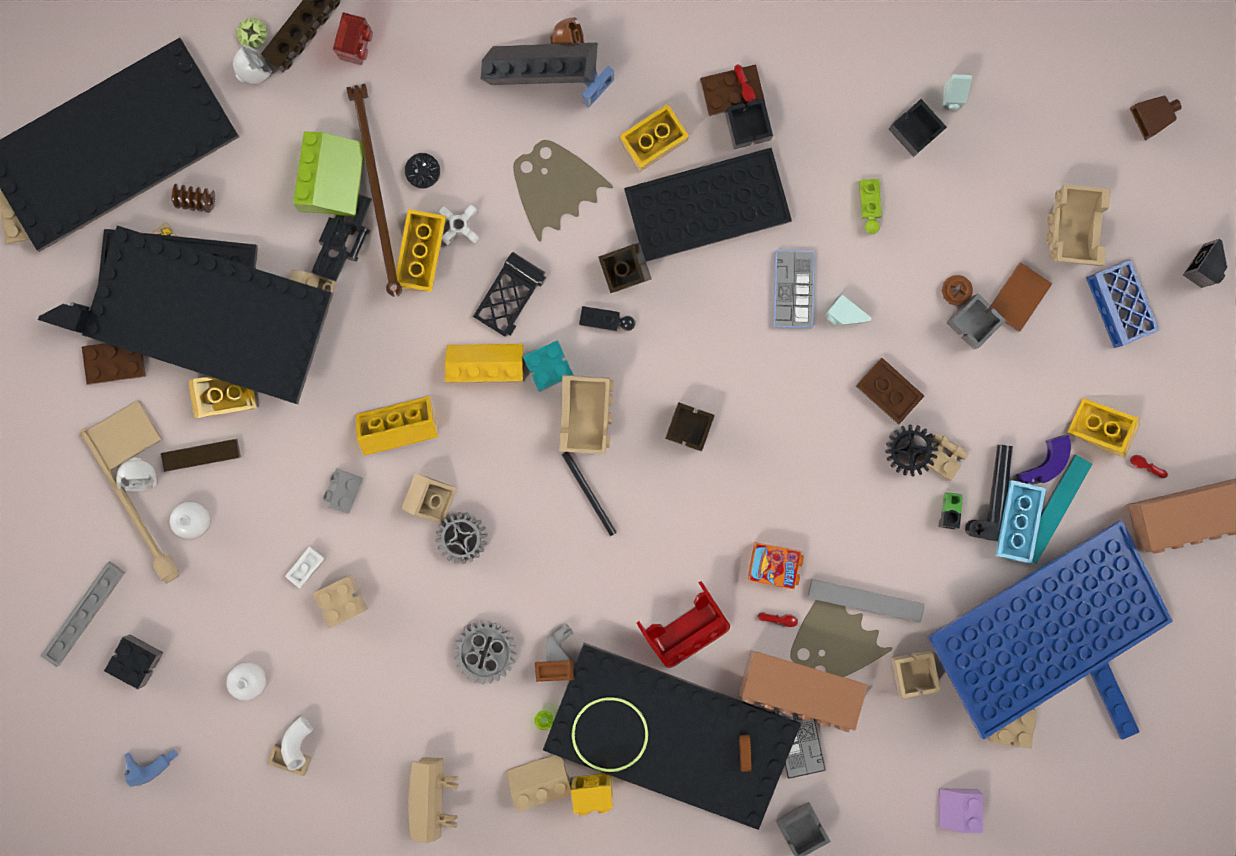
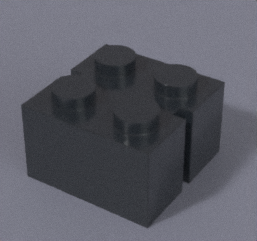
(749, 124)
(918, 128)
(131, 661)

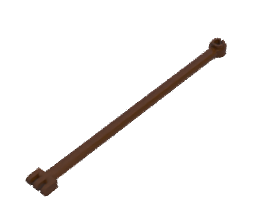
(358, 97)

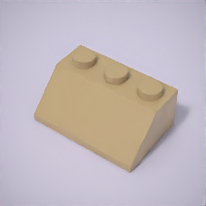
(539, 782)

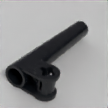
(991, 528)

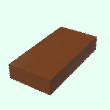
(554, 670)

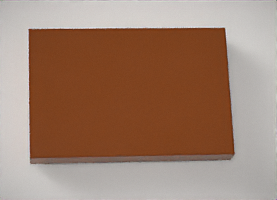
(1020, 296)

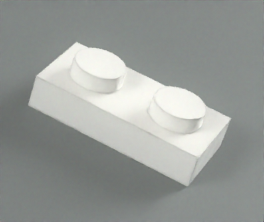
(305, 567)

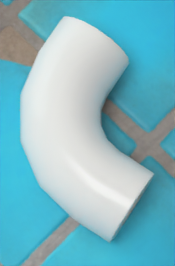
(292, 742)

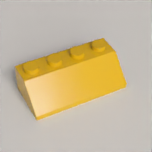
(420, 250)
(484, 363)
(396, 425)

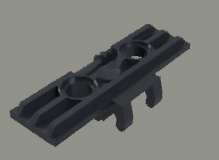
(335, 236)

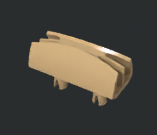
(426, 800)

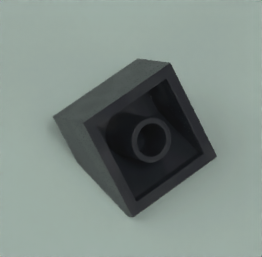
(1208, 265)
(67, 316)

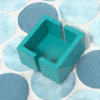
(547, 365)

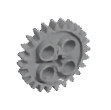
(469, 646)

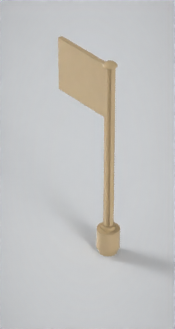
(115, 443)

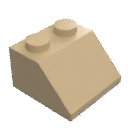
(428, 498)

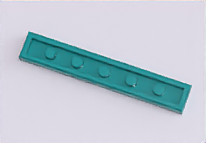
(1059, 502)

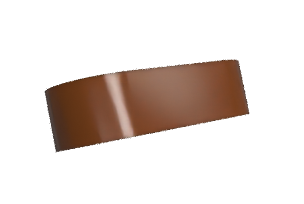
(745, 753)

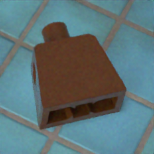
(1155, 115)

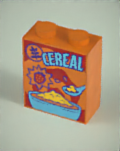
(775, 565)

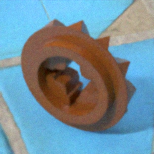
(965, 288)

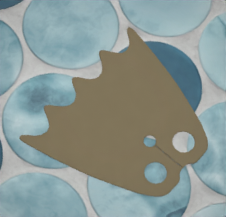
(558, 191)
(840, 636)

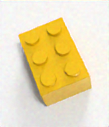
(654, 137)
(592, 794)

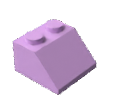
(961, 810)

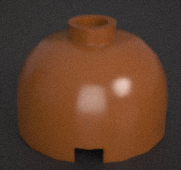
(567, 32)

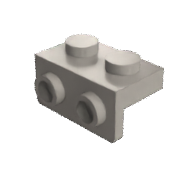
(342, 490)

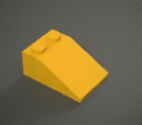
(218, 397)
(1104, 427)

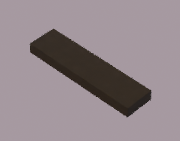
(200, 455)

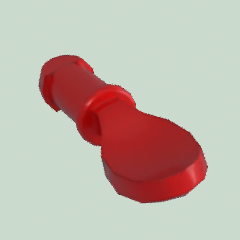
(747, 92)
(1140, 462)
(787, 620)

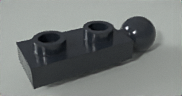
(605, 319)

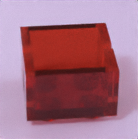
(352, 38)

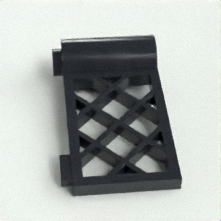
(524, 273)

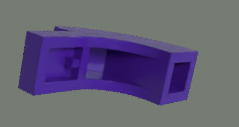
(1056, 459)

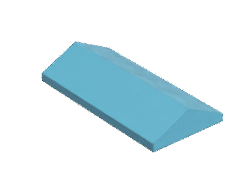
(1020, 522)

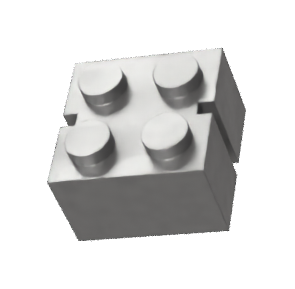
(974, 322)
(803, 829)

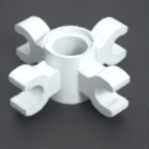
(452, 232)

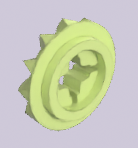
(255, 40)

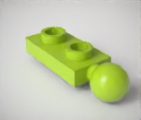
(870, 204)

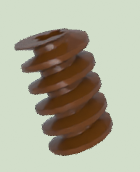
(193, 200)

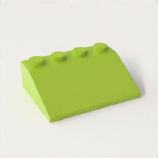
(328, 174)

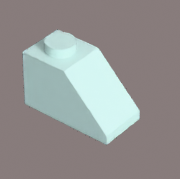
(956, 91)
(846, 313)

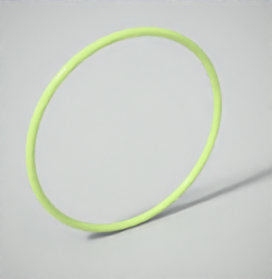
(603, 769)

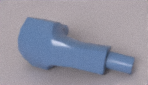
(137, 775)

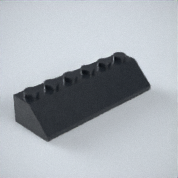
(540, 64)

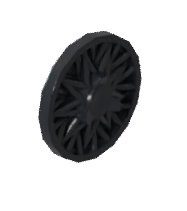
(422, 170)

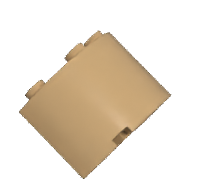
(1077, 225)
(585, 414)

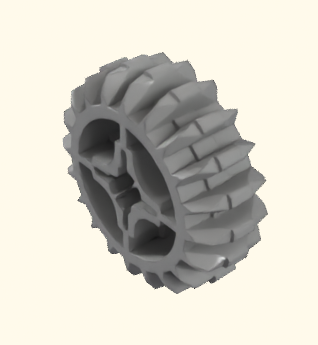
(457, 529)

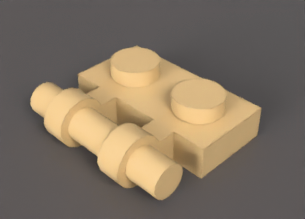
(945, 464)

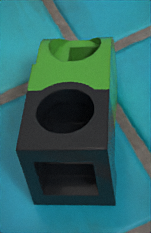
(951, 511)

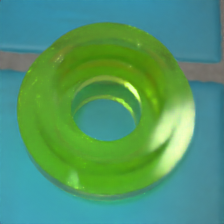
(543, 726)

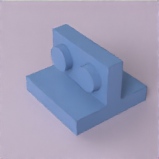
(596, 88)

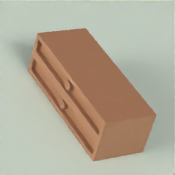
(1185, 517)
(802, 691)

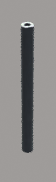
(589, 494)

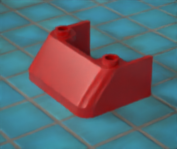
(687, 633)

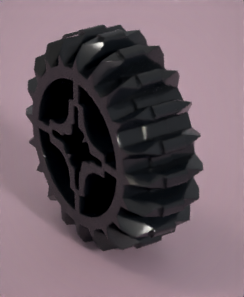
(919, 450)

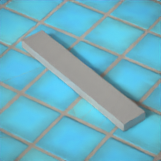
(865, 600)
(83, 614)

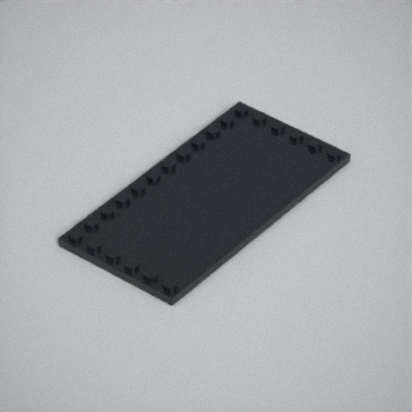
(111, 144)
(207, 314)
(690, 736)

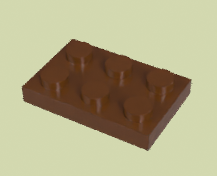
(724, 91)
(111, 363)
(890, 391)

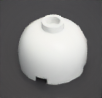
(250, 67)
(136, 475)
(189, 520)
(246, 681)

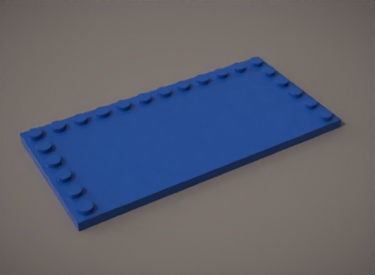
(1050, 629)

